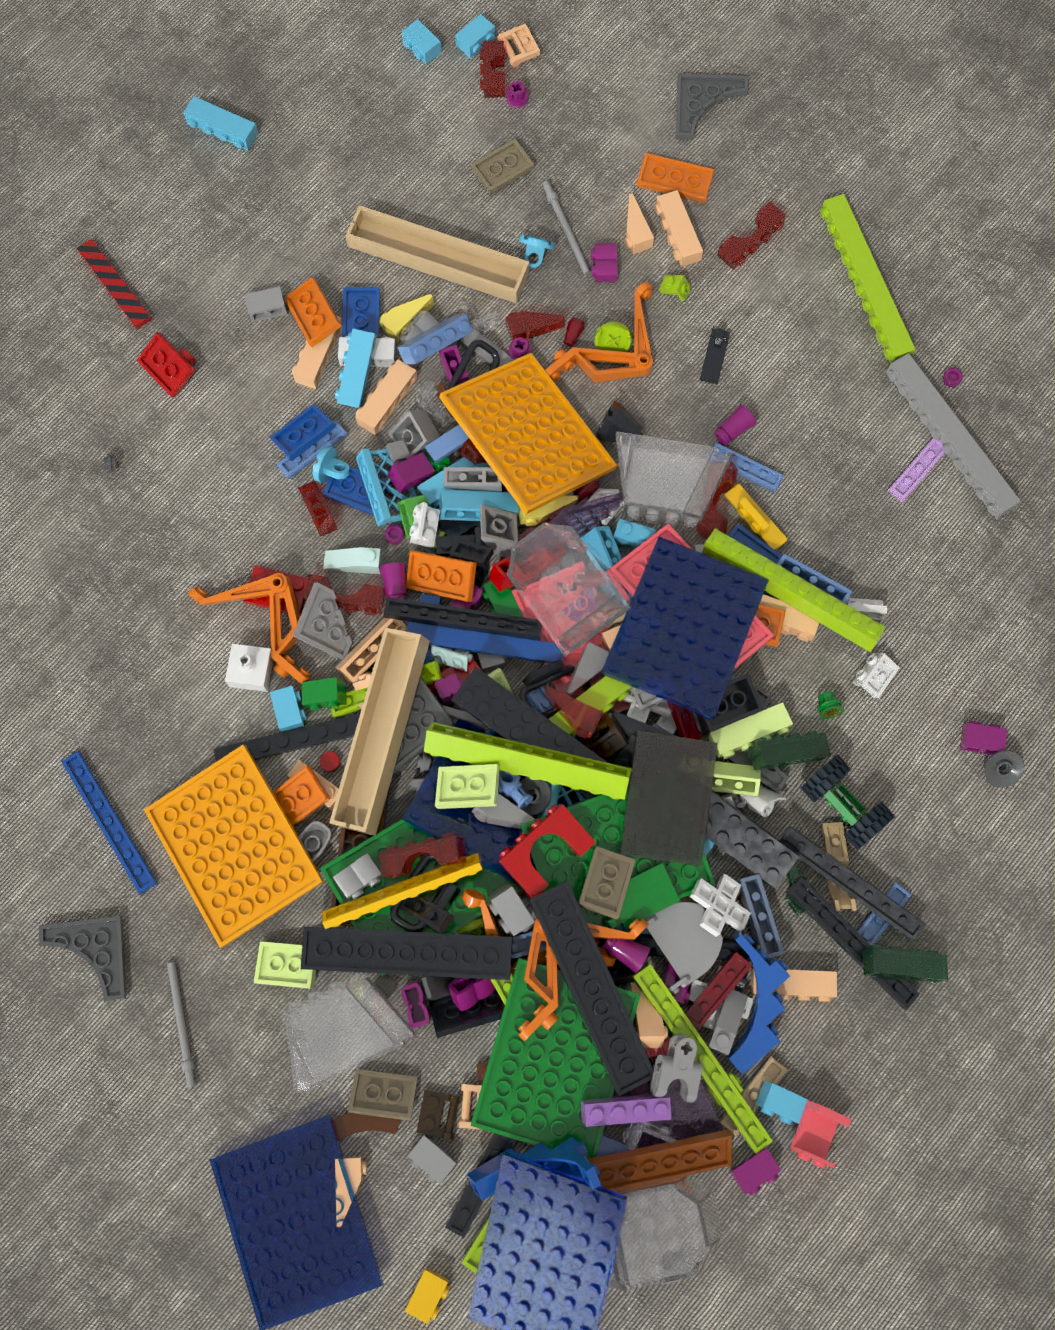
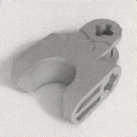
(678, 1065)

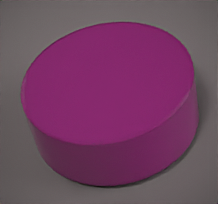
(952, 377)
(394, 534)

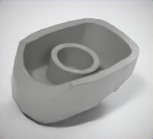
(316, 839)

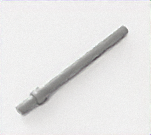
(553, 199)
(187, 1064)

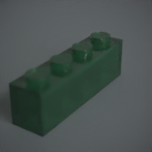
(789, 751)
(905, 964)

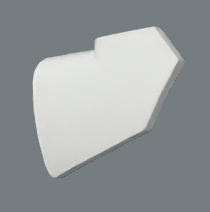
(760, 804)

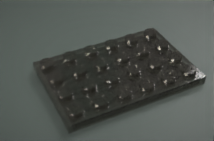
(668, 798)

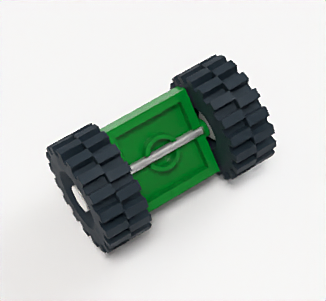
(843, 800)

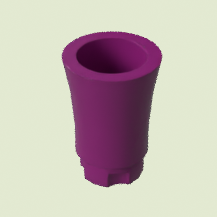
(735, 425)
(394, 580)
(627, 951)

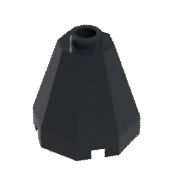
(617, 420)

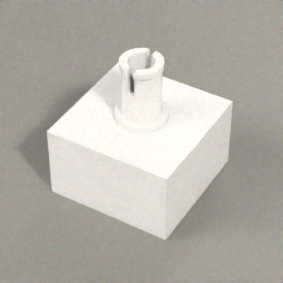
(249, 667)

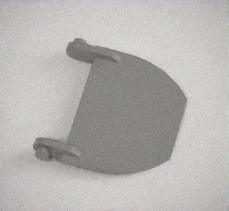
(684, 942)

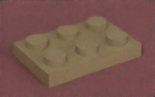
(502, 166)
(606, 882)
(383, 1094)

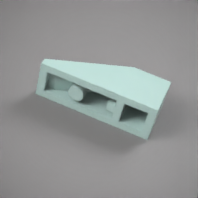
(354, 560)

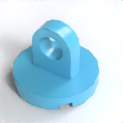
(535, 245)
(329, 465)

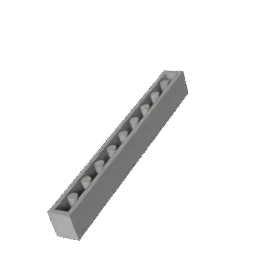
(956, 440)

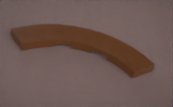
(354, 1123)

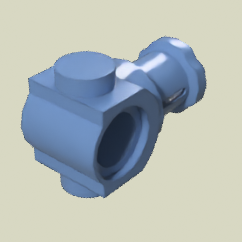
(513, 789)

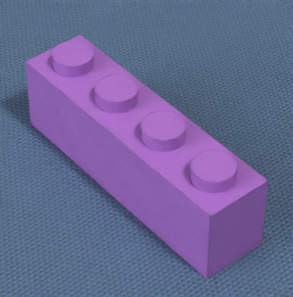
(625, 1110)

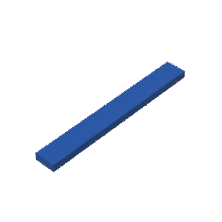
(487, 643)
(109, 822)

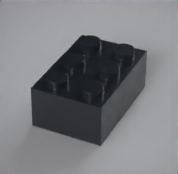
(737, 703)

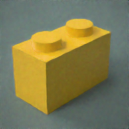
(427, 1295)

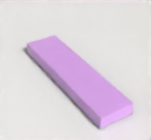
(917, 470)

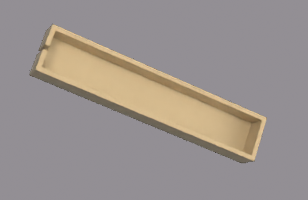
(437, 254)
(379, 731)

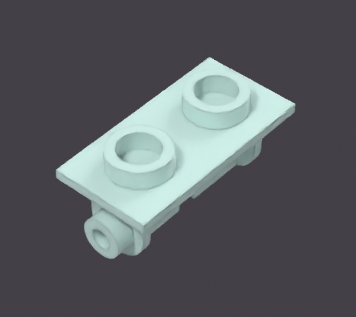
(457, 659)

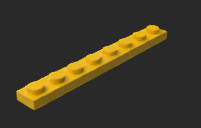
(395, 893)

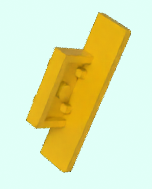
(755, 517)

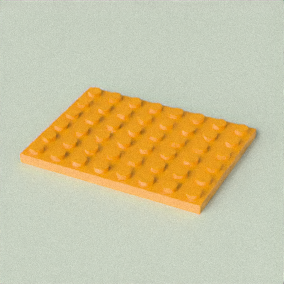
(528, 432)
(233, 846)

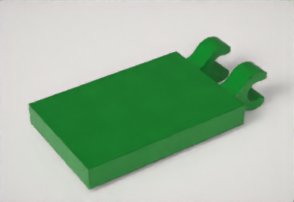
(645, 896)

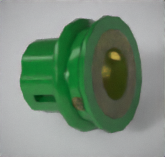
(829, 705)

